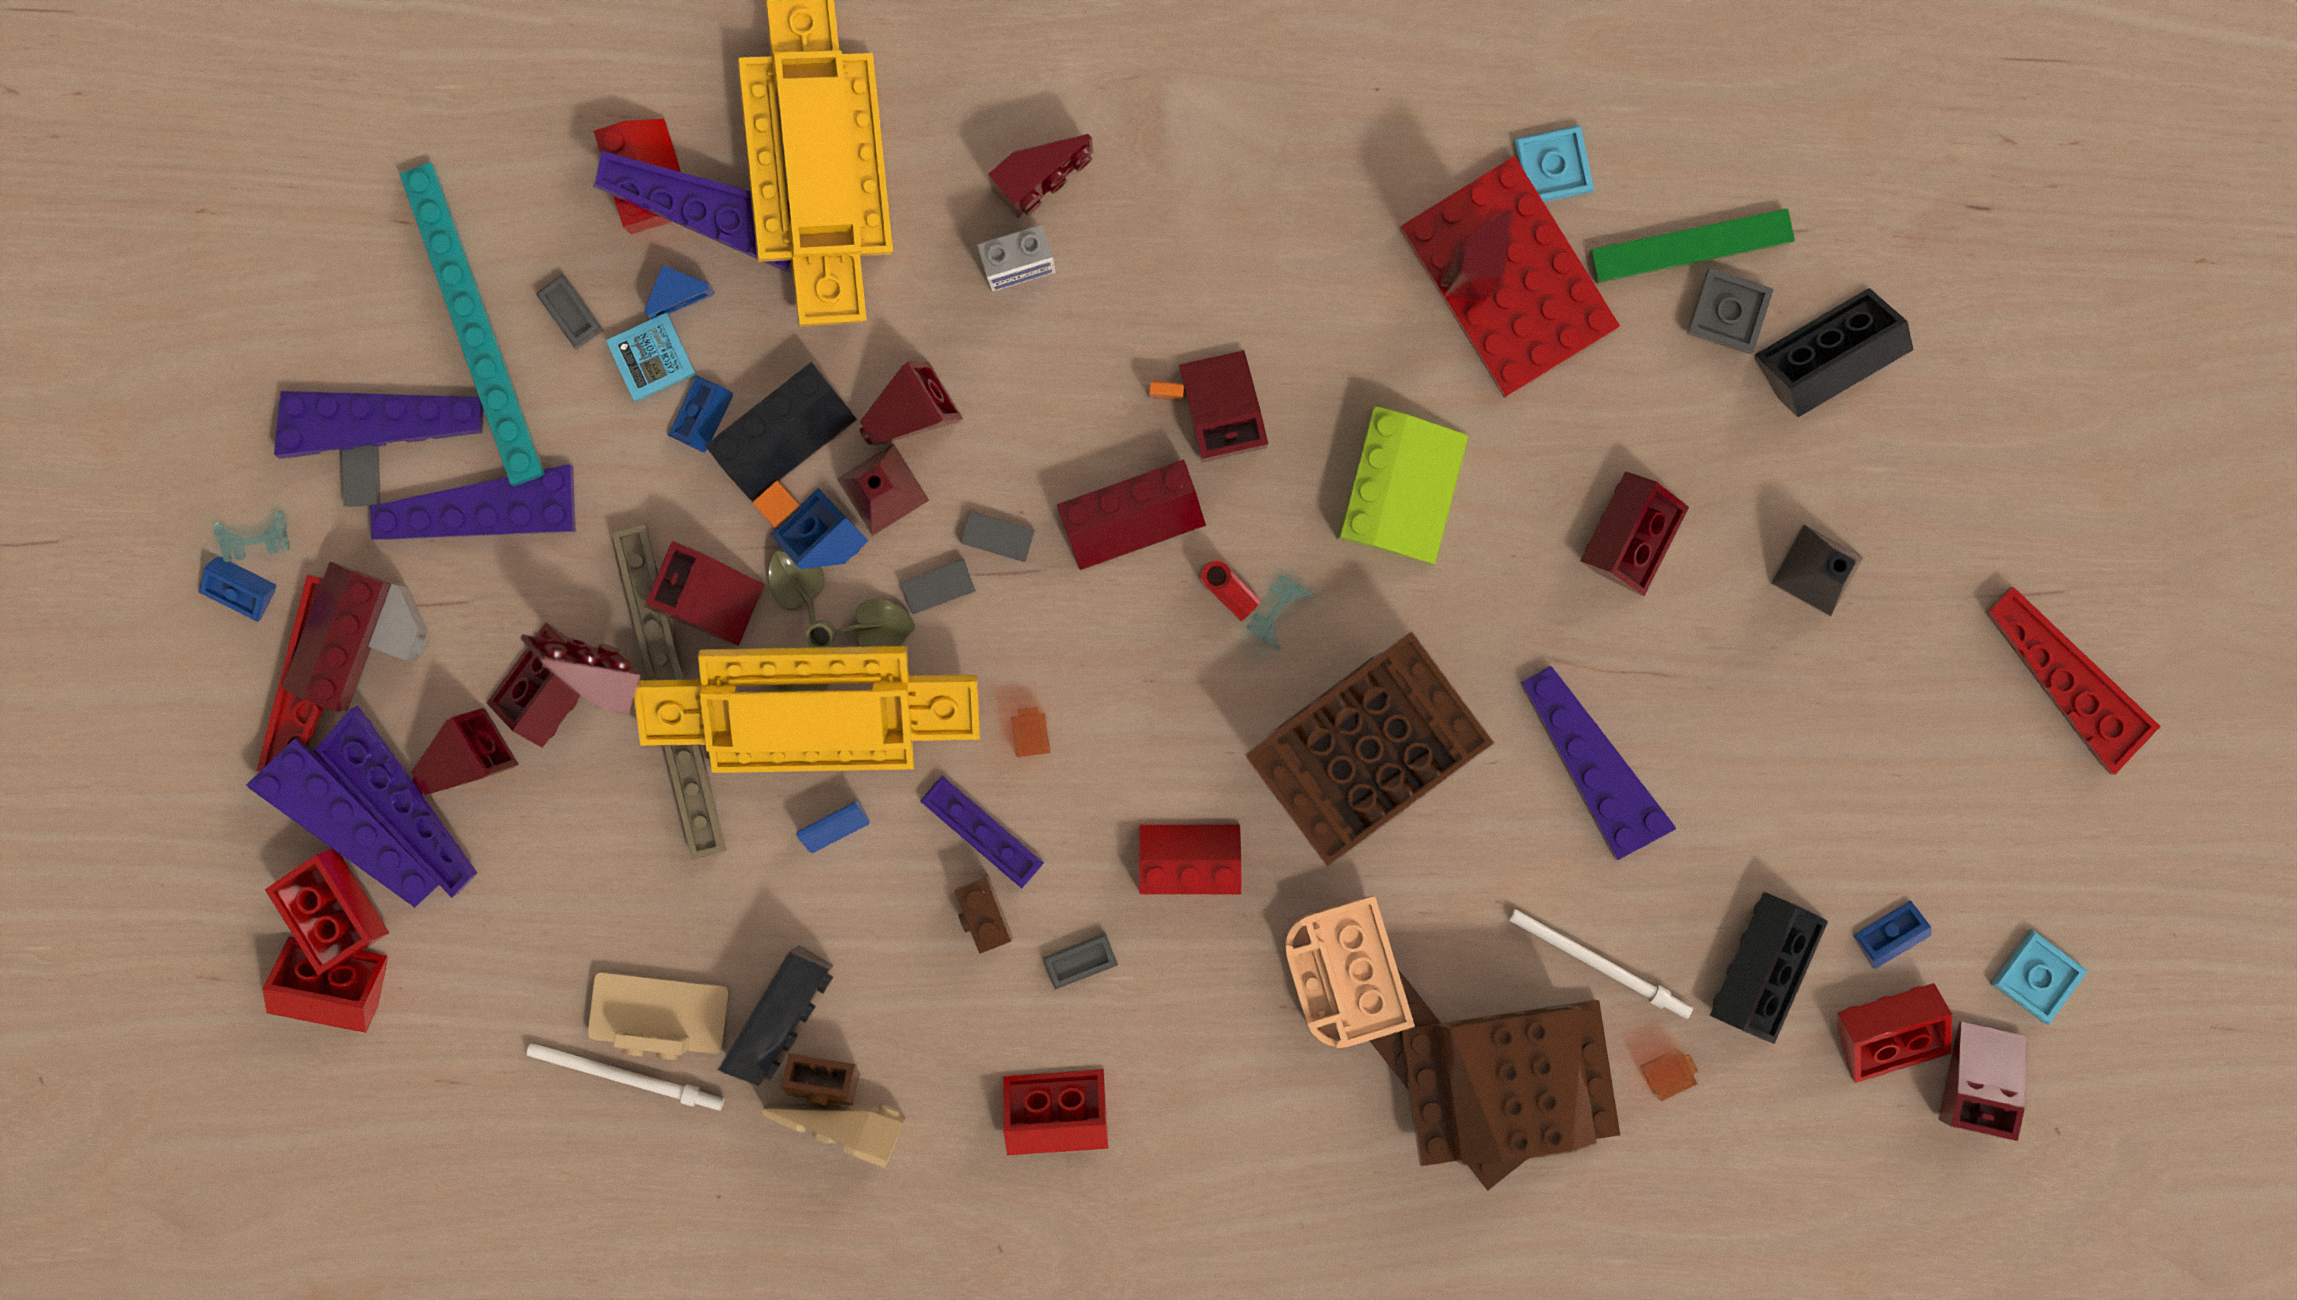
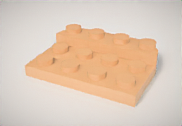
(1347, 974)

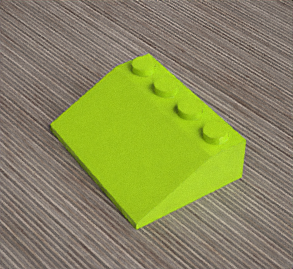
(1403, 485)

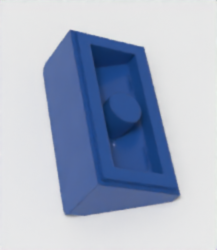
(700, 414)
(236, 588)
(833, 827)
(1893, 934)

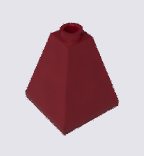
(909, 405)
(892, 499)
(463, 752)

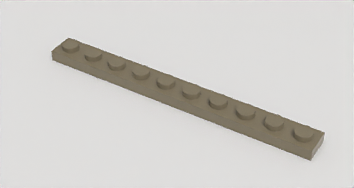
(663, 663)

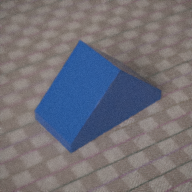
(675, 291)

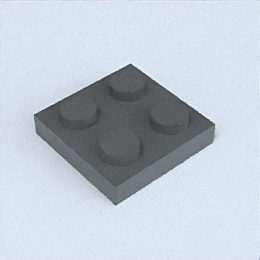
(1730, 311)

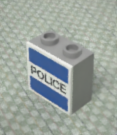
(1016, 258)

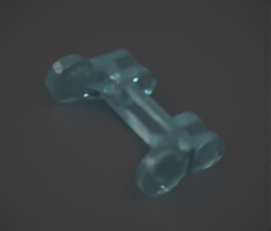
(275, 531)
(1292, 593)

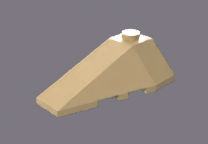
(863, 1130)

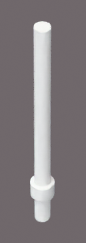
(1657, 995)
(689, 1095)

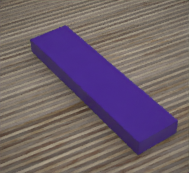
(982, 831)

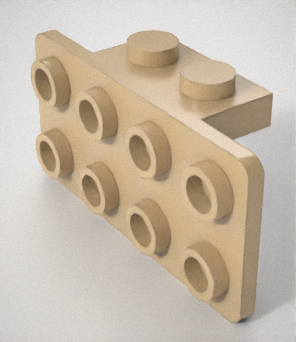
(658, 1015)

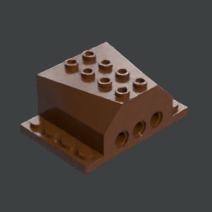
(1368, 748)
(1510, 1085)

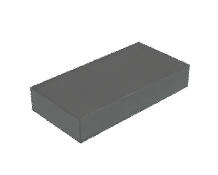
(569, 311)
(361, 476)
(997, 536)
(938, 586)
(1080, 961)

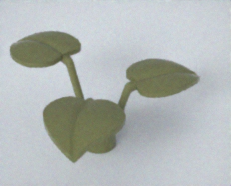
(878, 620)

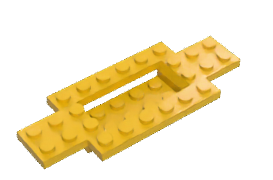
(829, 160)
(809, 727)

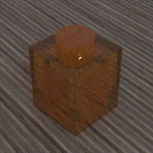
(1030, 732)
(1670, 1074)

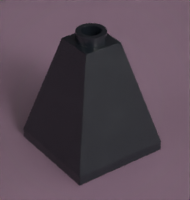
(1817, 570)

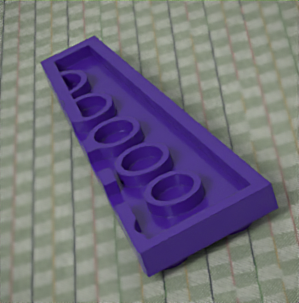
(687, 200)
(348, 420)
(482, 509)
(380, 783)
(1608, 786)
(322, 804)

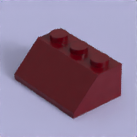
(1634, 533)
(533, 697)

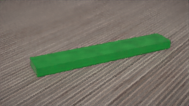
(1692, 246)

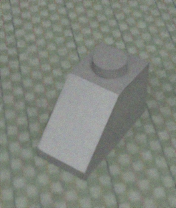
(400, 626)

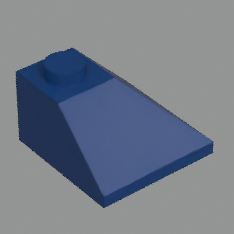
(819, 534)

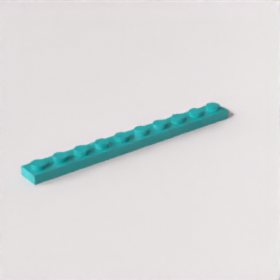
(472, 324)

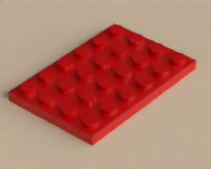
(1546, 299)

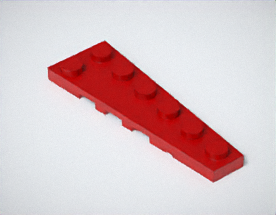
(2088, 698)
(291, 715)

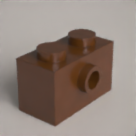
(983, 915)
(820, 1080)

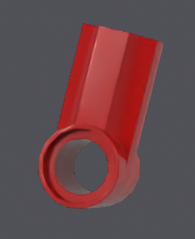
(1231, 591)

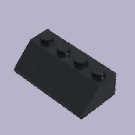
(1835, 351)
(781, 432)
(1768, 967)
(777, 1016)

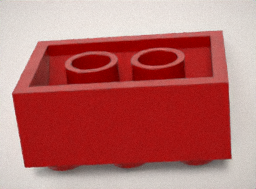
(645, 142)
(1190, 859)
(326, 911)
(338, 998)
(1895, 1032)
(1055, 1112)

